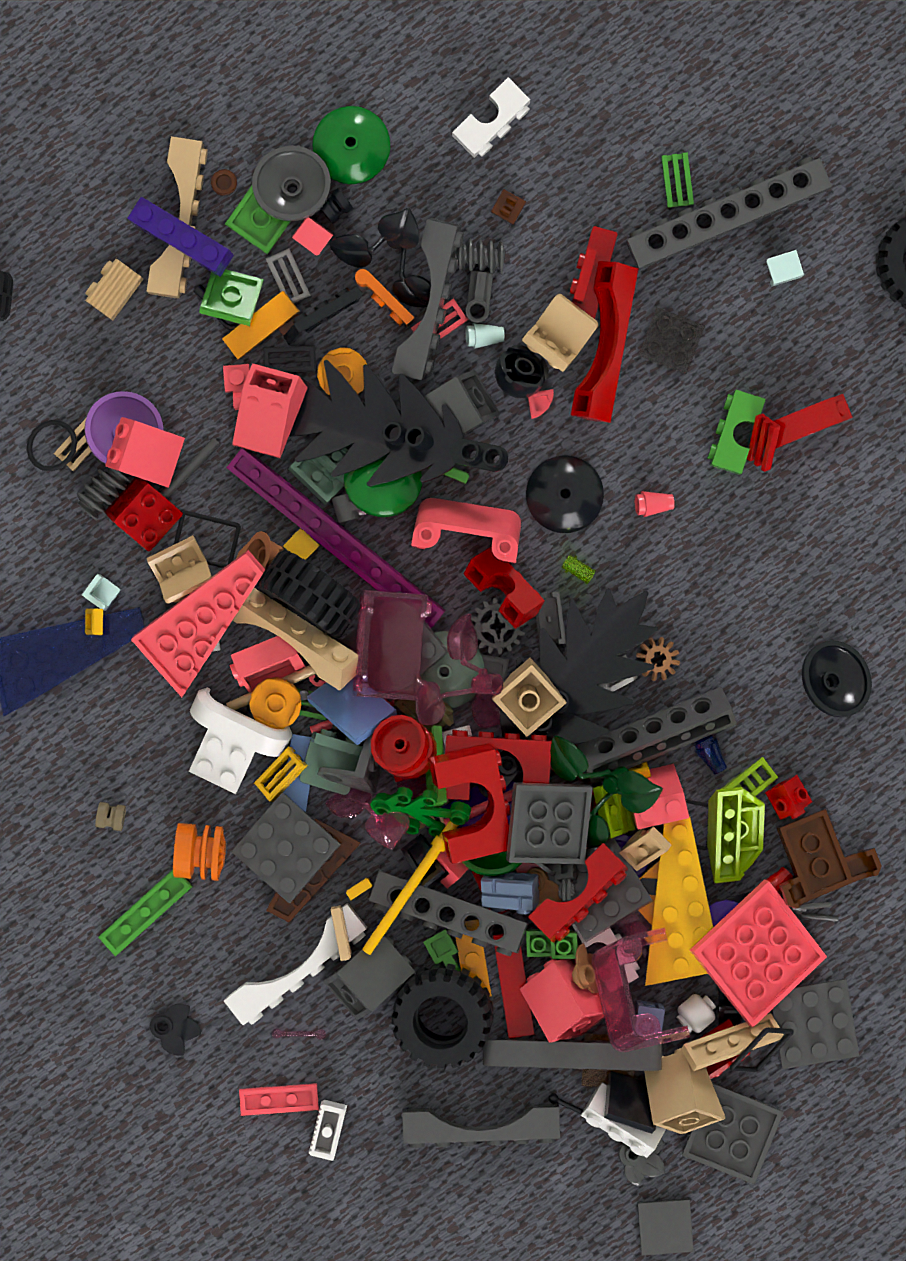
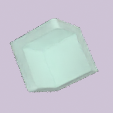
(784, 268)
(101, 592)

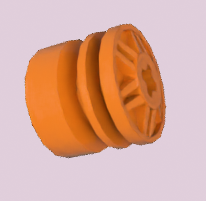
(198, 851)

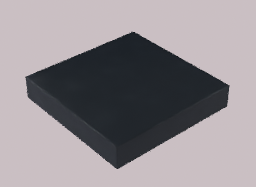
(628, 1102)

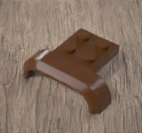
(819, 860)

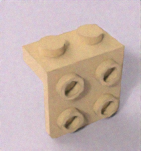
(560, 332)
(180, 569)

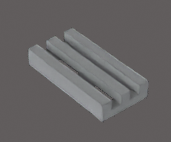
(278, 256)

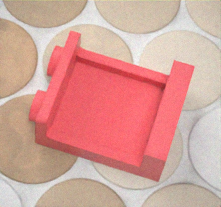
(144, 451)

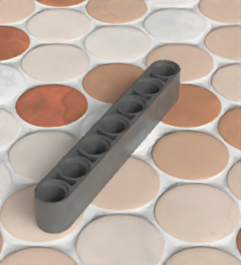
(569, 1054)

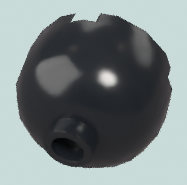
(520, 372)

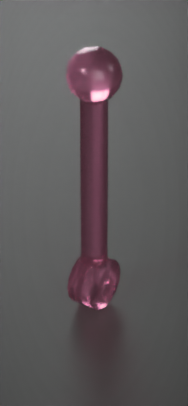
(320, 1034)

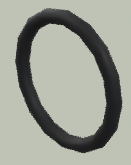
(65, 461)

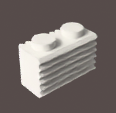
(327, 1130)

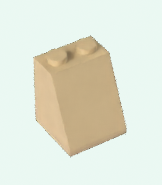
(682, 1097)

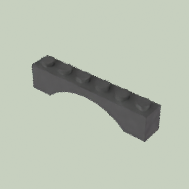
(440, 246)
(536, 1122)

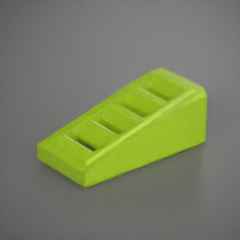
(734, 783)

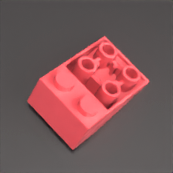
(268, 410)

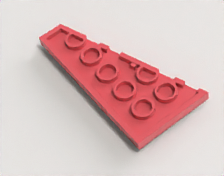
(190, 629)

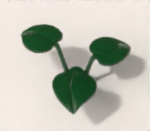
(635, 790)

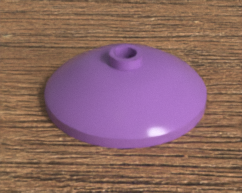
(106, 415)

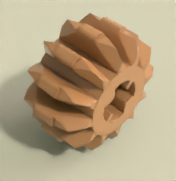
(665, 662)

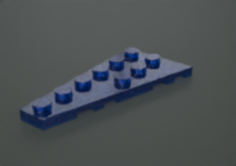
(50, 655)

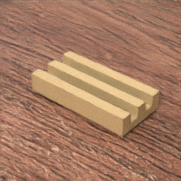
(73, 466)
(341, 932)

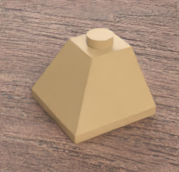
(529, 697)

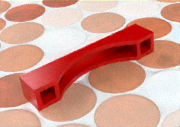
(615, 294)

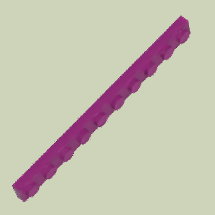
(324, 528)

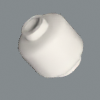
(696, 1013)

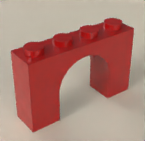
(532, 754)
(491, 831)

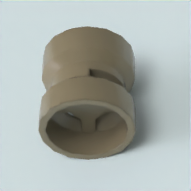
(116, 814)

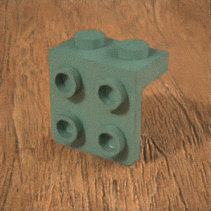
(329, 752)

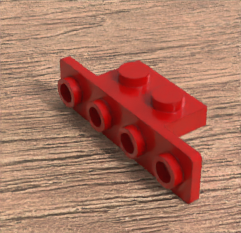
(599, 249)

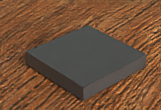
(665, 1226)

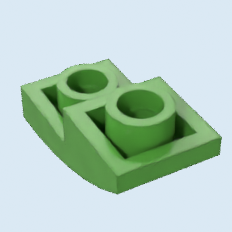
(541, 946)

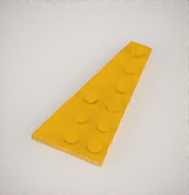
(679, 908)

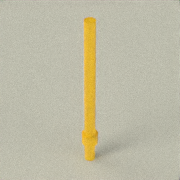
(437, 847)

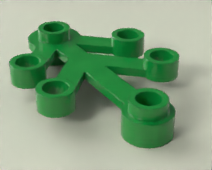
(420, 809)

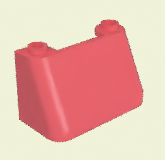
(480, 520)

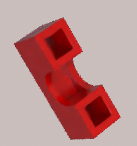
(521, 599)

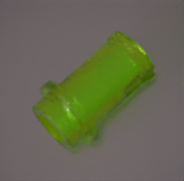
(578, 569)

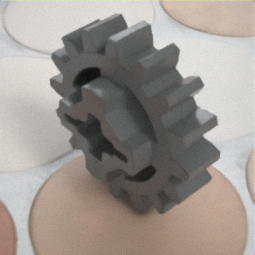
(485, 627)

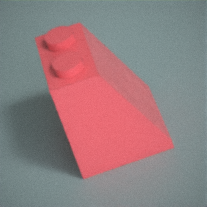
(671, 802)
(559, 1003)

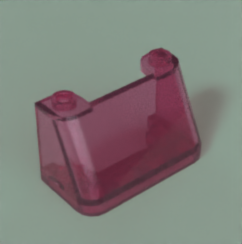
(390, 644)

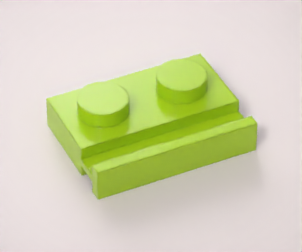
(613, 812)

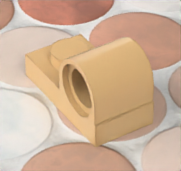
(644, 847)

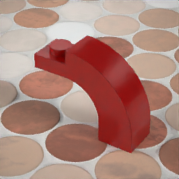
(812, 419)

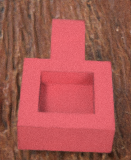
(234, 381)

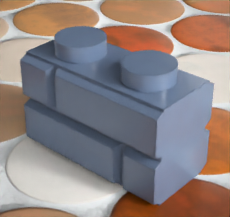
(510, 892)

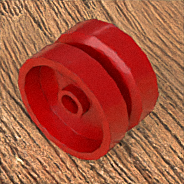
(403, 747)

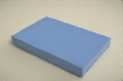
(351, 714)

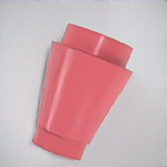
(652, 503)

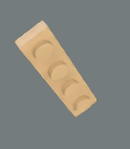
(728, 1043)

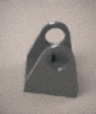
(366, 773)

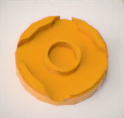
(349, 361)
(275, 702)

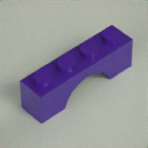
(180, 236)

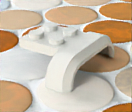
(231, 742)

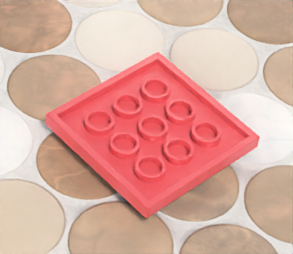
(758, 953)

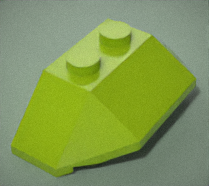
(734, 832)

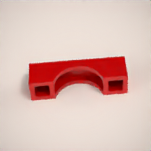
(556, 917)

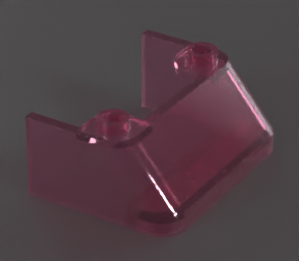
(623, 1026)

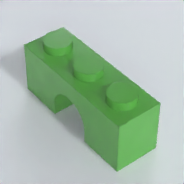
(727, 453)

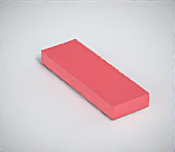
(278, 1099)

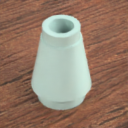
(483, 335)

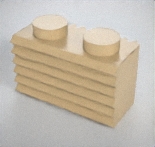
(113, 289)

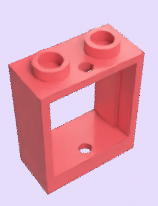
(265, 661)

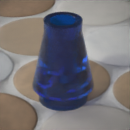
(710, 752)

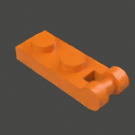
(384, 297)

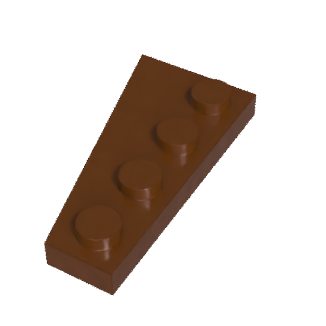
(287, 911)

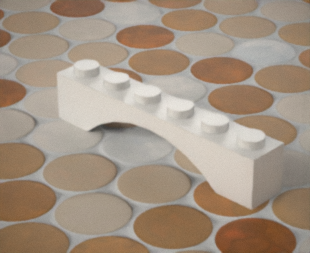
(255, 996)

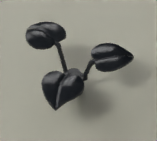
(399, 231)

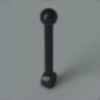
(553, 1098)

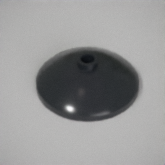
(559, 513)
(847, 676)

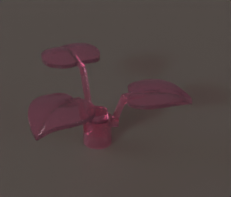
(462, 645)
(384, 828)

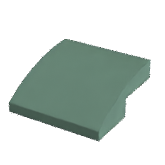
(317, 476)

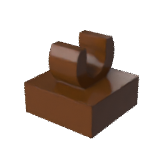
(508, 207)

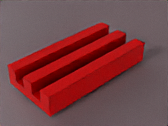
(760, 440)

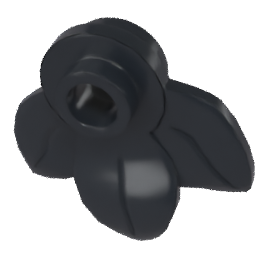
(179, 1028)

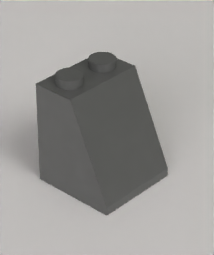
(466, 399)
(369, 979)

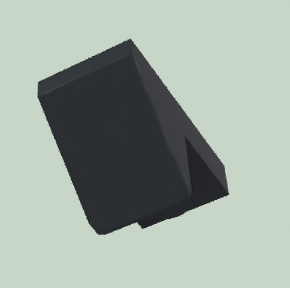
(415, 853)

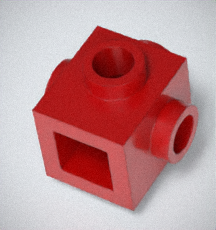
(789, 798)

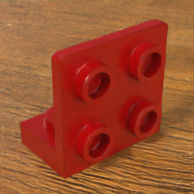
(143, 513)

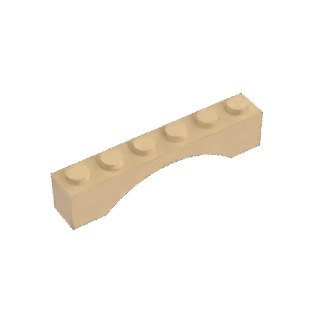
(185, 162)
(325, 655)

